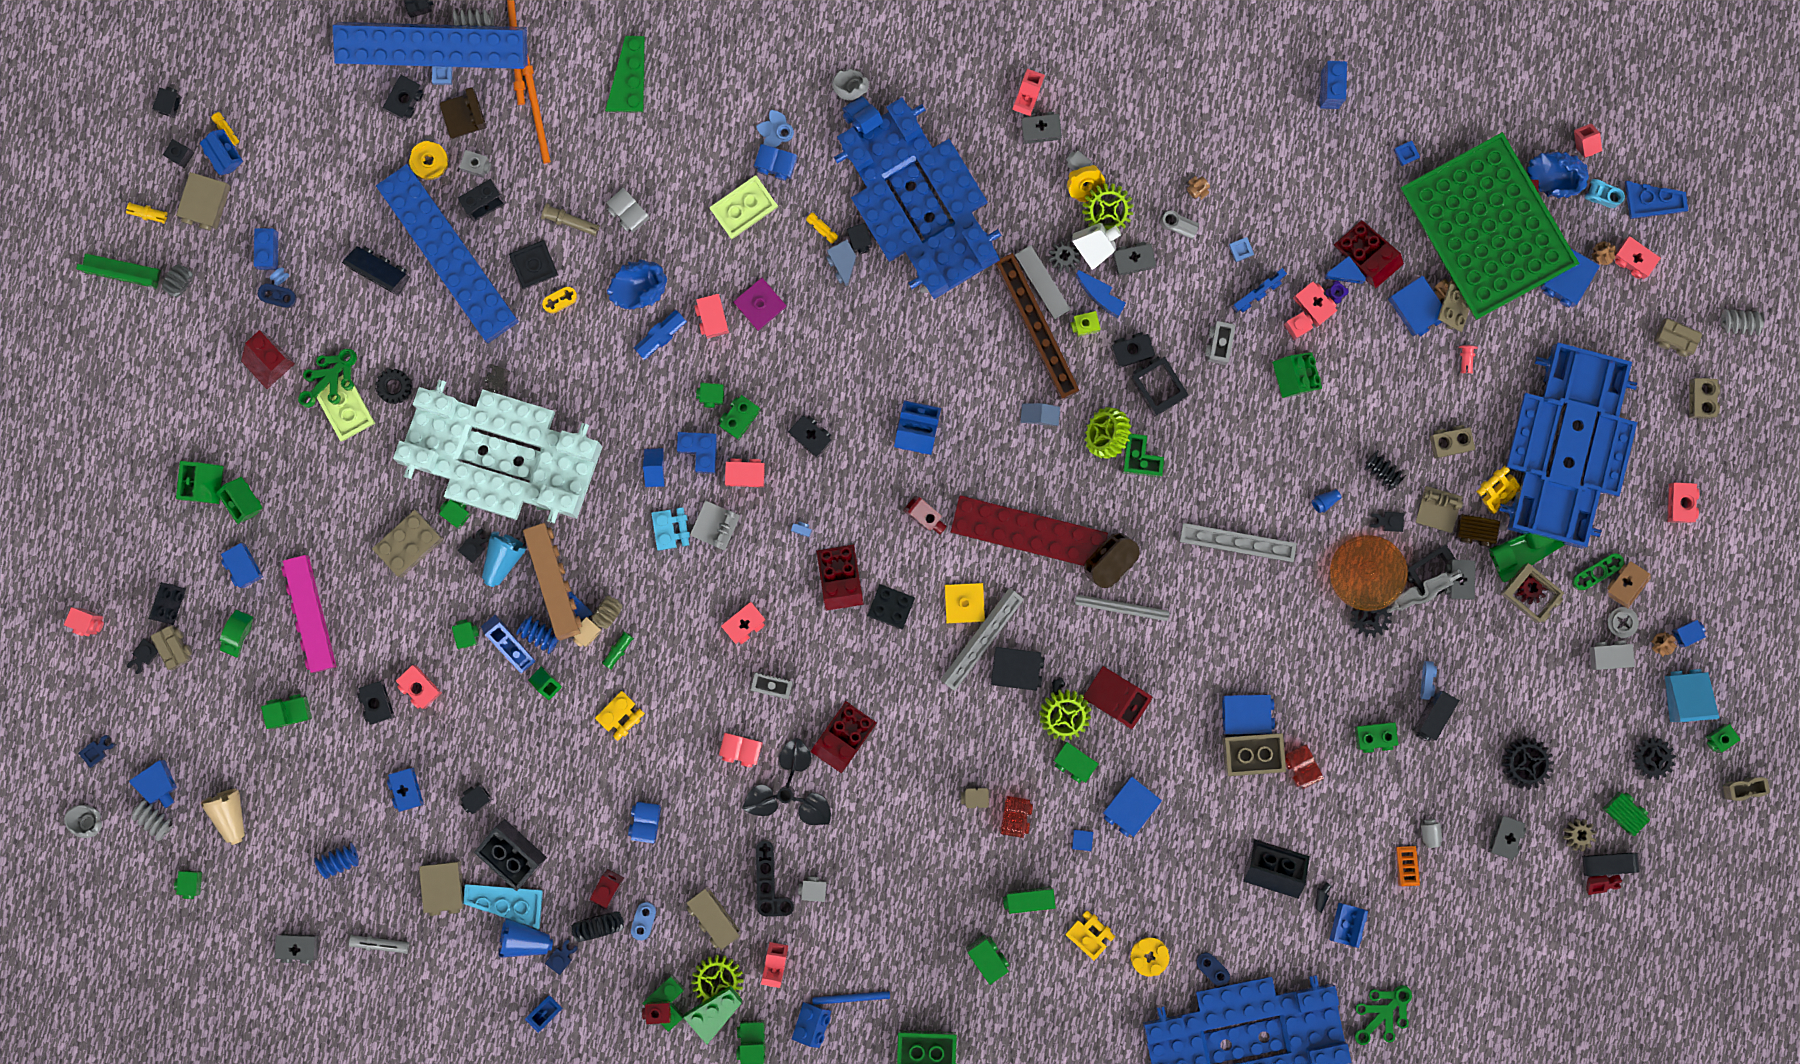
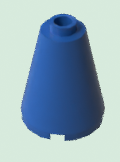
(522, 940)

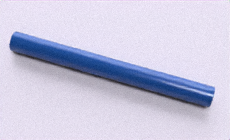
(851, 997)

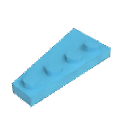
(521, 905)

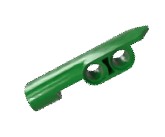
(1519, 551)

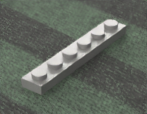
(1238, 542)
(982, 639)

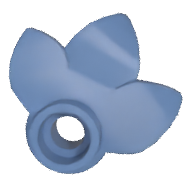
(773, 128)

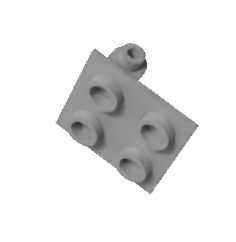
(715, 525)

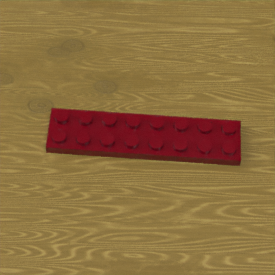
(1026, 531)

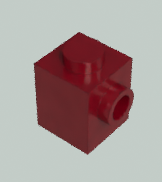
(657, 1012)

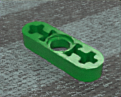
(1589, 583)

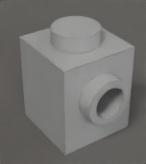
(475, 164)
(813, 889)

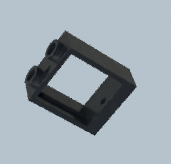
(479, 197)
(1156, 362)
(1445, 554)

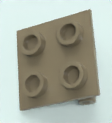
(1454, 309)
(1439, 509)

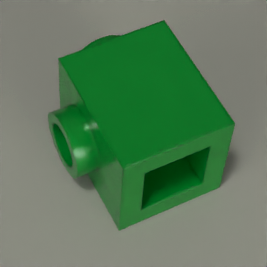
(710, 394)
(454, 513)
(465, 634)
(545, 683)
(1722, 738)
(188, 884)

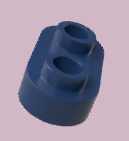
(277, 296)
(1213, 969)

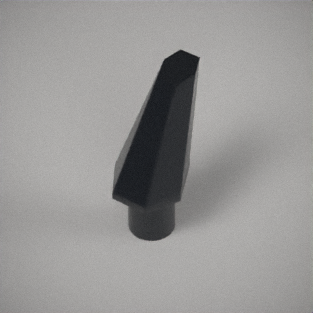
(1322, 897)

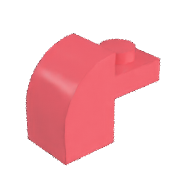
(1028, 92)
(774, 965)

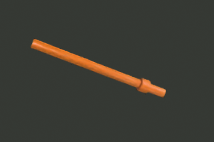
(528, 73)
(519, 84)

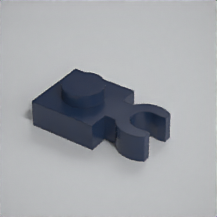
(95, 752)
(560, 959)

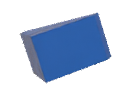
(1346, 272)
(654, 467)
(543, 1013)

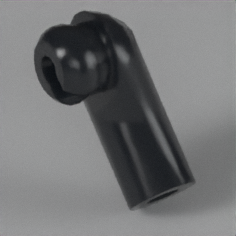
(1056, 685)

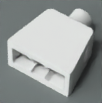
(1096, 243)

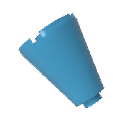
(501, 557)

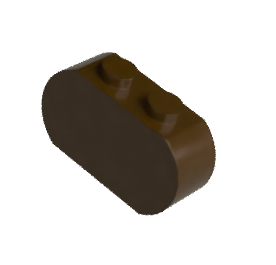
(1111, 560)

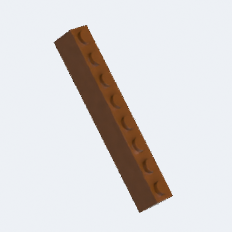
(1037, 327)

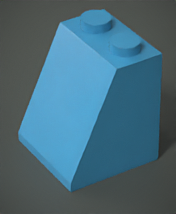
(1690, 696)

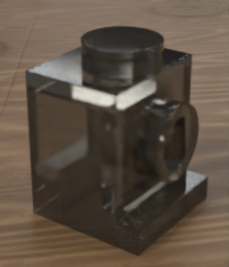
(497, 379)

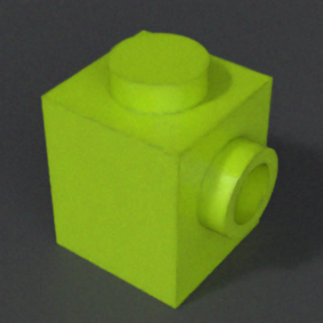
(1085, 324)

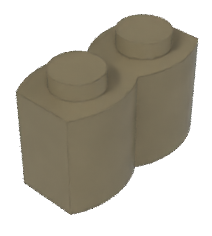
(1744, 789)

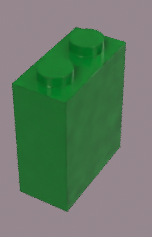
(1029, 900)

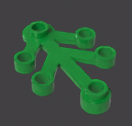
(330, 376)
(1385, 1012)

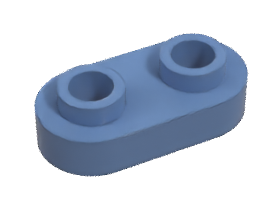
(1427, 689)
(643, 921)

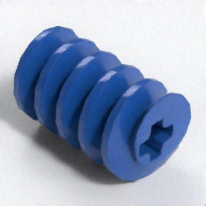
(538, 634)
(337, 862)

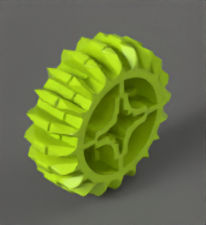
(1114, 202)
(1107, 432)
(1070, 710)
(708, 978)

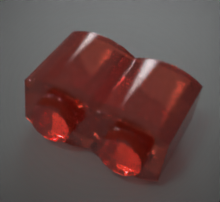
(1303, 766)
(1015, 816)

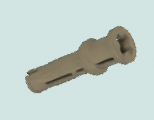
(562, 217)

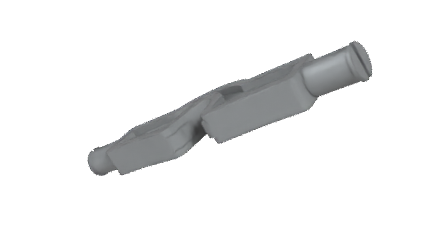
(1431, 587)

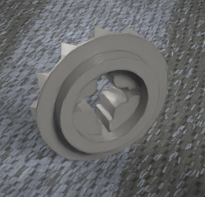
(1632, 622)

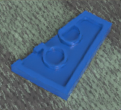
(1653, 201)
(1259, 293)

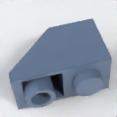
(843, 259)

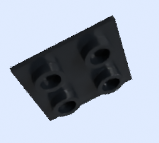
(167, 603)
(891, 606)

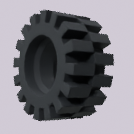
(382, 386)

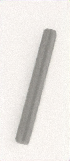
(1122, 607)

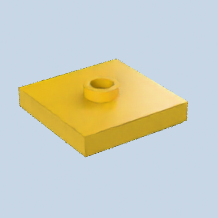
(964, 603)

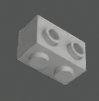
(1221, 343)
(1611, 657)

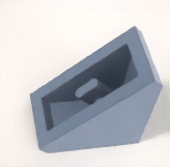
(1040, 414)

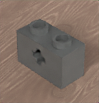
(1051, 125)
(1145, 259)
(1466, 589)
(1499, 844)
(286, 942)

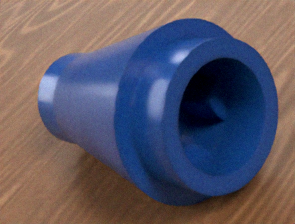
(1326, 500)

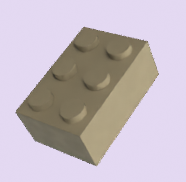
(408, 543)
(1254, 754)
(713, 918)

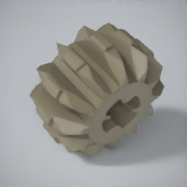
(606, 612)
(1586, 835)

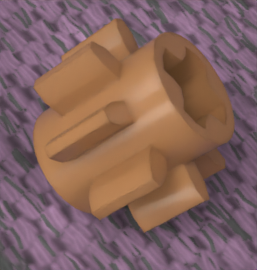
(1198, 187)
(1604, 253)
(1441, 289)
(1664, 644)

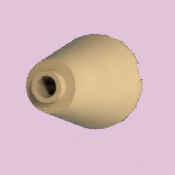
(226, 815)

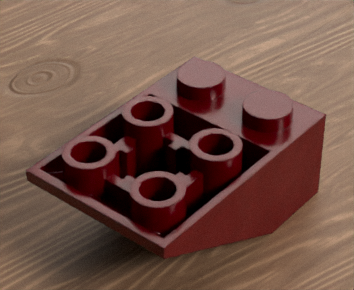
(1370, 253)
(839, 577)
(1117, 697)
(843, 737)

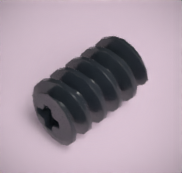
(1384, 471)

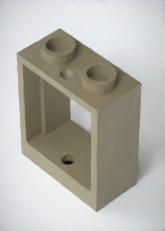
(1518, 579)

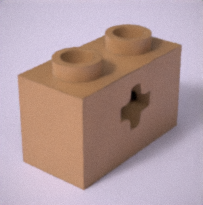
(1628, 594)

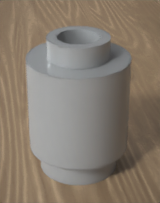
(1077, 160)
(1431, 833)

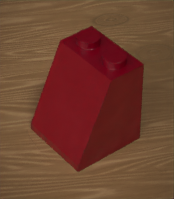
(265, 359)

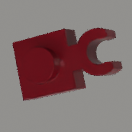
(1601, 884)

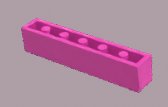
(309, 614)

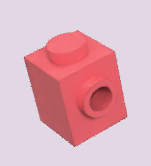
(1588, 140)
(1299, 325)

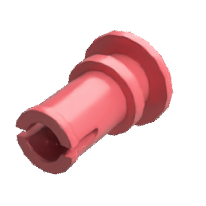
(1467, 357)

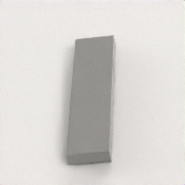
(1042, 282)

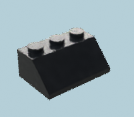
(377, 269)
(510, 854)
(1276, 869)

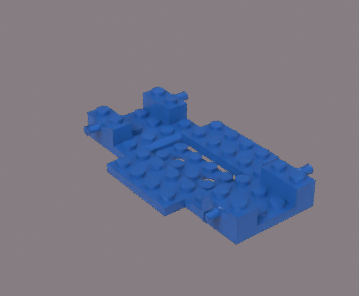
(889, 152)
(1558, 503)
(1306, 1026)

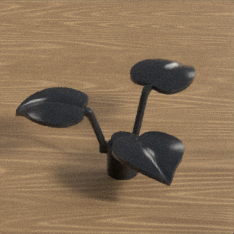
(762, 802)

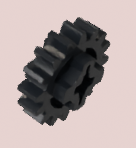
(1377, 628)
(1655, 766)

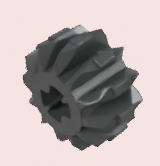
(1070, 260)
(177, 280)

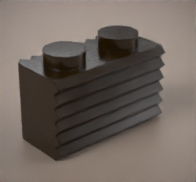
(1477, 529)

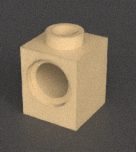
(588, 633)

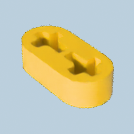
(557, 296)

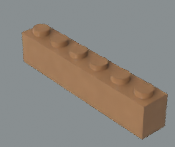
(552, 582)

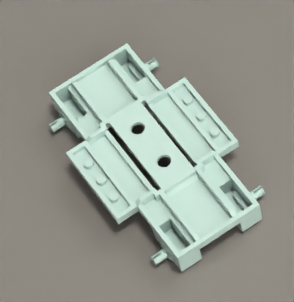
(443, 437)

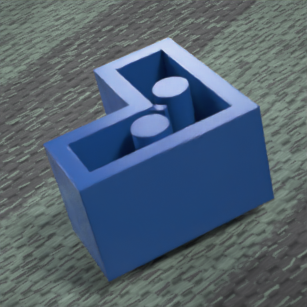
(704, 447)

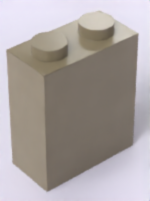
(203, 201)
(442, 888)

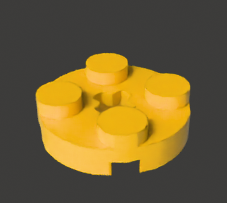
(427, 171)
(1078, 177)
(1154, 967)

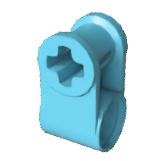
(1603, 193)

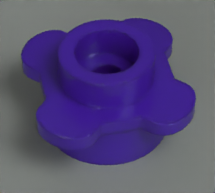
(1342, 292)

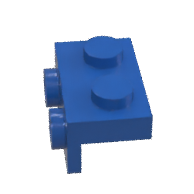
(1348, 925)
(811, 1025)

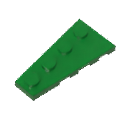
(628, 82)

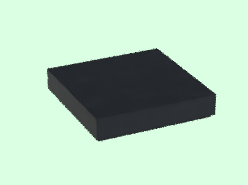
(533, 264)

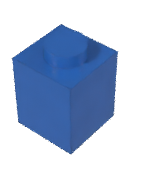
(1689, 633)

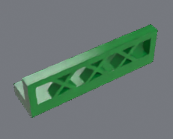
(120, 270)

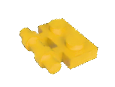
(1502, 492)
(615, 711)
(1086, 939)

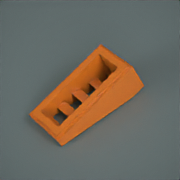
(1416, 880)

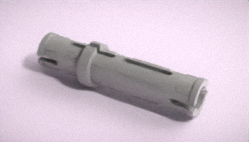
(378, 944)

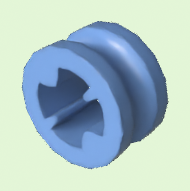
(279, 276)

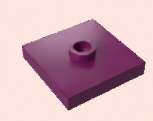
(760, 304)

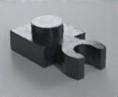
(1391, 521)
(472, 547)
(144, 653)

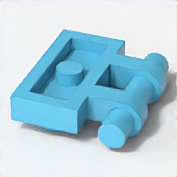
(664, 529)

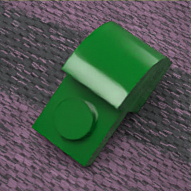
(234, 633)

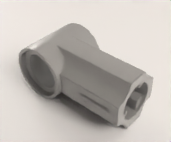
(1181, 225)

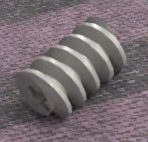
(476, 20)
(1742, 321)
(151, 820)

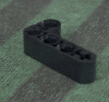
(769, 878)

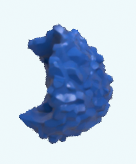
(1558, 174)
(637, 285)

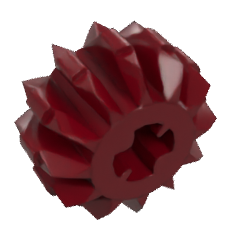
(1533, 595)

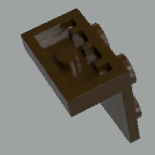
(463, 114)

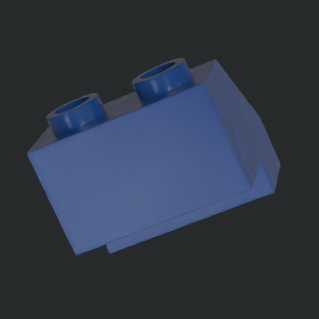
(917, 427)

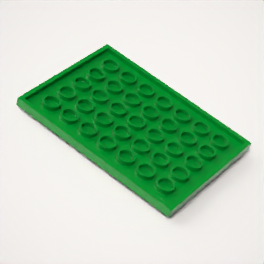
(1489, 226)

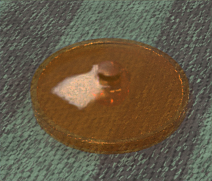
(1368, 572)

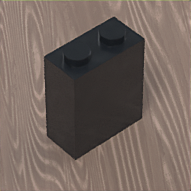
(1017, 668)
(1435, 716)

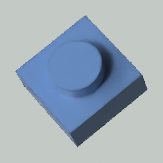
(442, 75)
(1241, 249)
(802, 529)

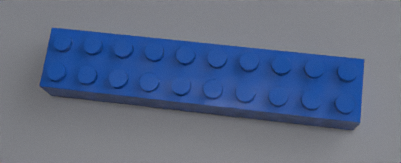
(430, 45)
(447, 253)

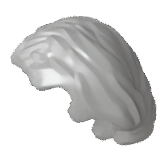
(850, 84)
(83, 821)

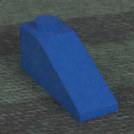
(507, 643)

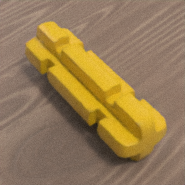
(222, 124)
(822, 228)

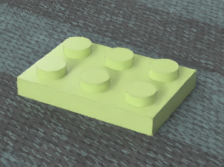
(743, 207)
(347, 416)

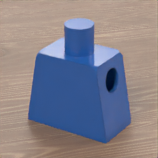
(155, 784)

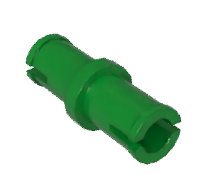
(617, 650)

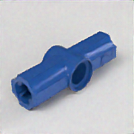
(660, 334)

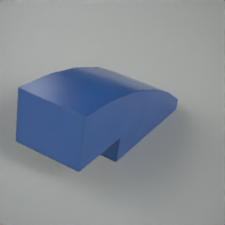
(1100, 294)

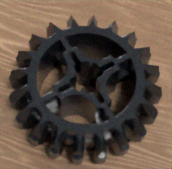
(1533, 781)
(597, 926)

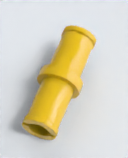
(146, 213)

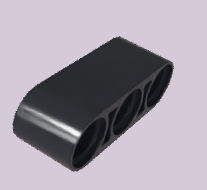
(1610, 864)

